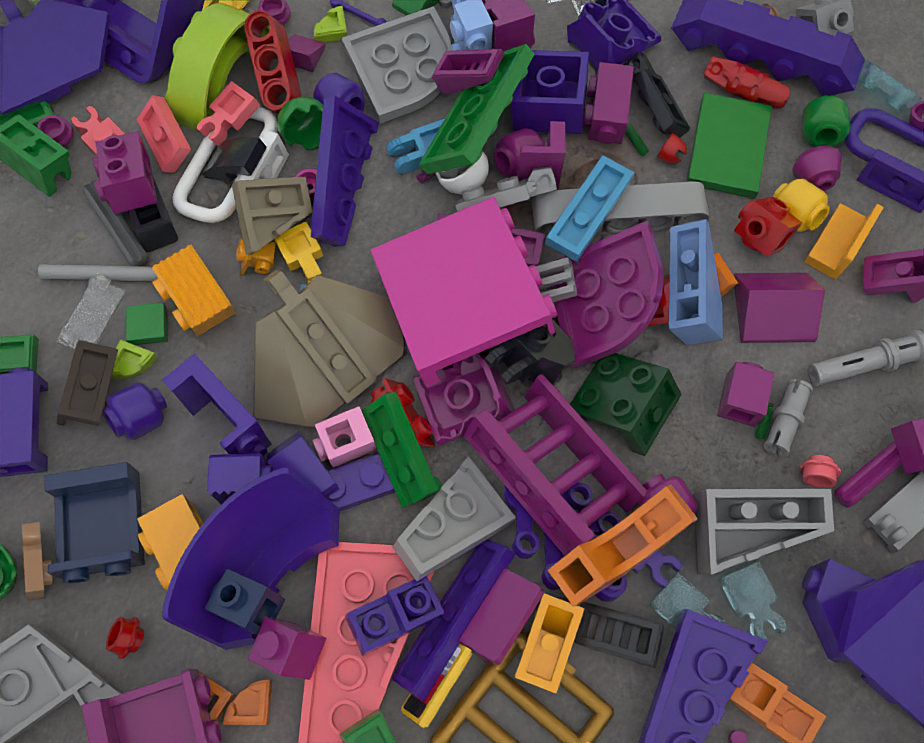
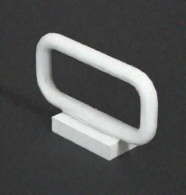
(267, 168)

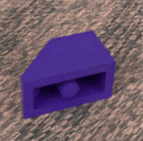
(826, 601)

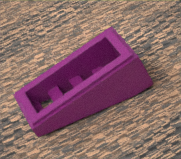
(466, 69)

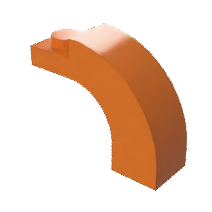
(623, 547)

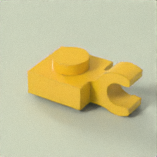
(300, 250)

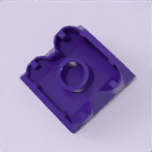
(611, 32)

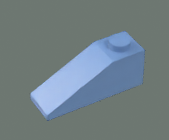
(694, 285)

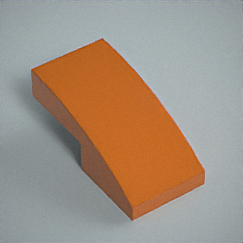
(776, 708)

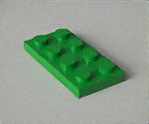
(476, 115)

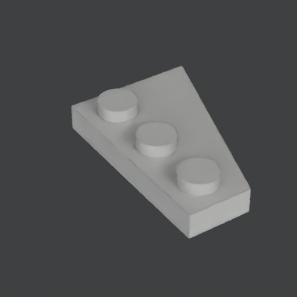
(453, 522)

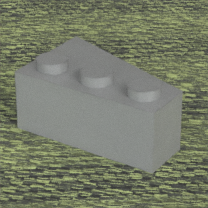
(754, 522)

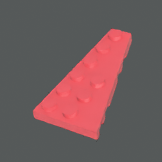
(343, 681)

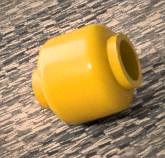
(805, 203)

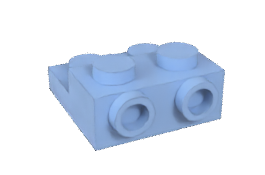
(470, 26)

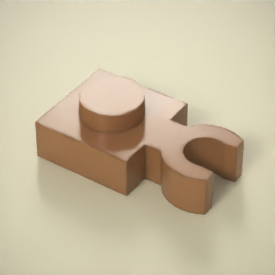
(35, 569)

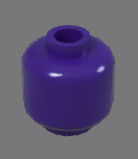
(342, 87)
(135, 411)

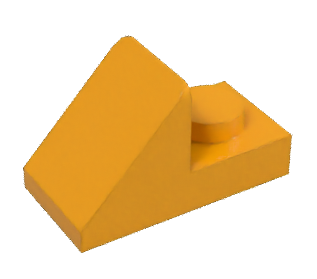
(549, 643)

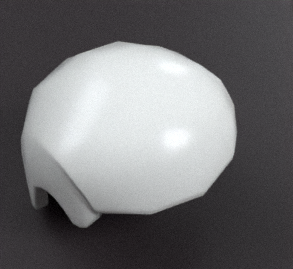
(465, 177)

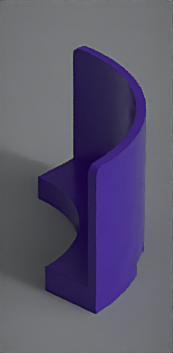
(258, 534)

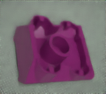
(461, 395)

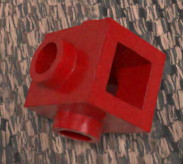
(766, 225)

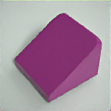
(305, 52)

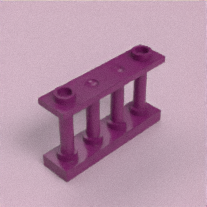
(527, 483)

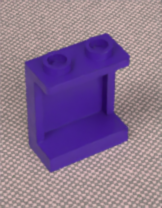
(198, 386)
(20, 423)

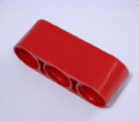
(263, 52)

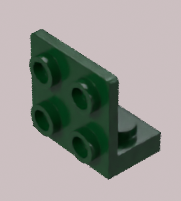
(628, 398)

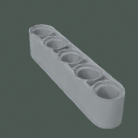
(658, 204)

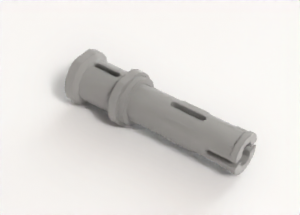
(884, 355)

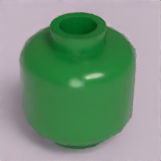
(826, 121)

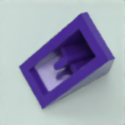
(301, 459)

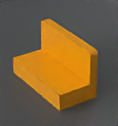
(841, 240)

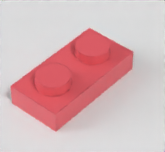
(163, 134)

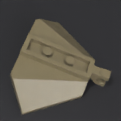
(320, 349)

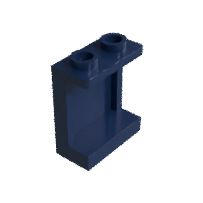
(96, 521)

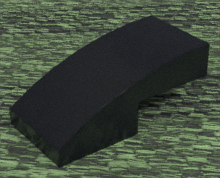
(235, 157)

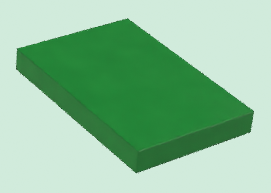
(729, 145)

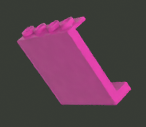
(462, 287)

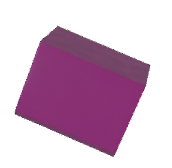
(778, 307)

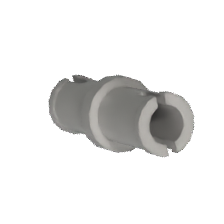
(788, 418)

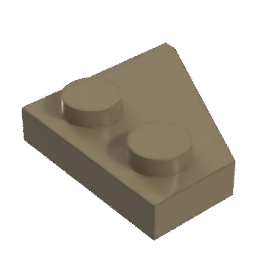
(269, 208)

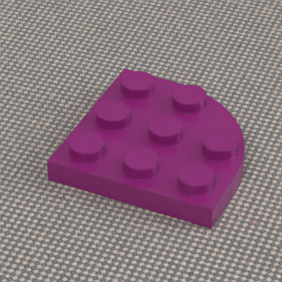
(617, 293)

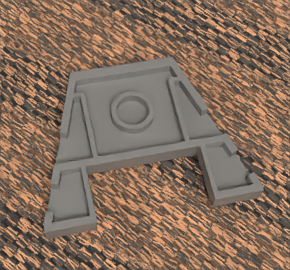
(39, 678)

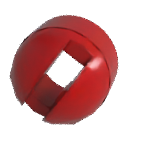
(669, 149)

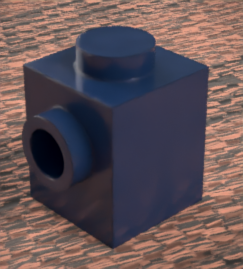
(243, 601)

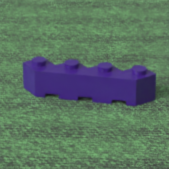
(785, 46)

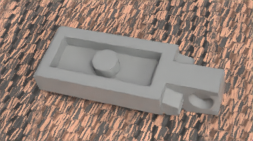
(511, 189)

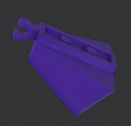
(48, 51)
(886, 637)

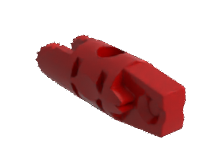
(746, 82)

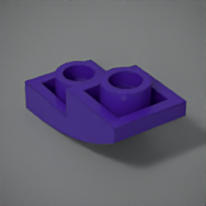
(394, 615)

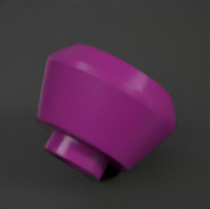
(819, 166)

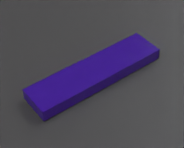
(460, 603)

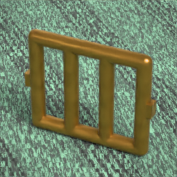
(494, 674)

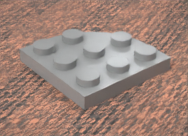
(398, 62)

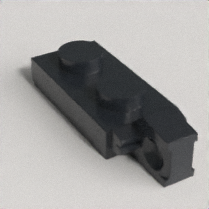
(657, 96)

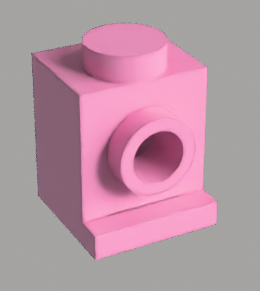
(345, 425)

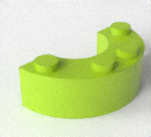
(204, 61)

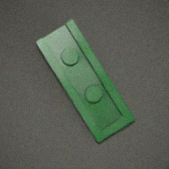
(400, 450)

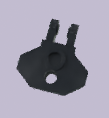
(534, 355)

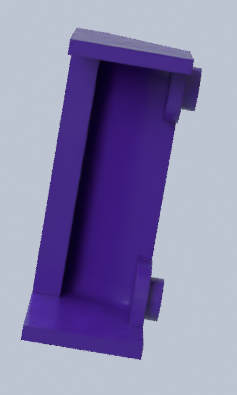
(137, 43)

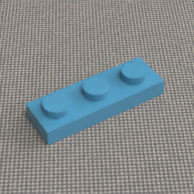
(589, 208)

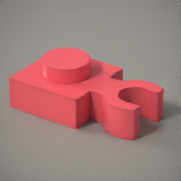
(230, 109)
(95, 129)

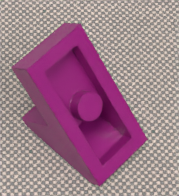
(895, 274)

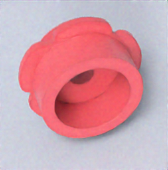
(820, 471)

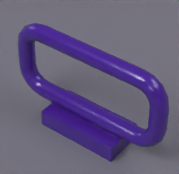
(883, 170)

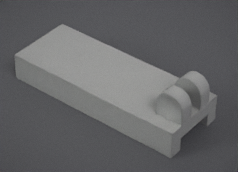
(900, 515)

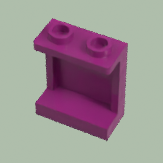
(156, 713)

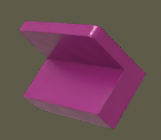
(545, 156)
(501, 617)

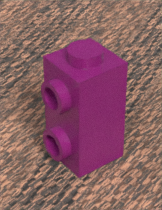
(610, 104)

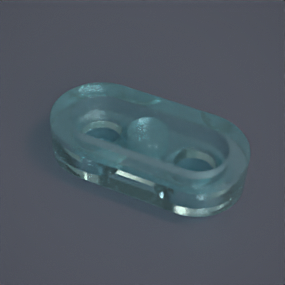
(899, 94)

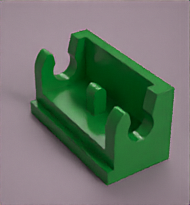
(33, 154)

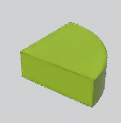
(331, 27)
(131, 361)

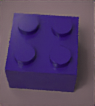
(552, 92)

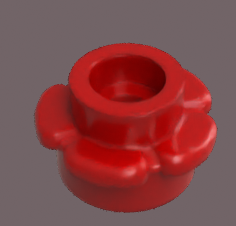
(124, 637)

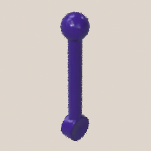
(335, 3)

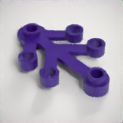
(551, 551)

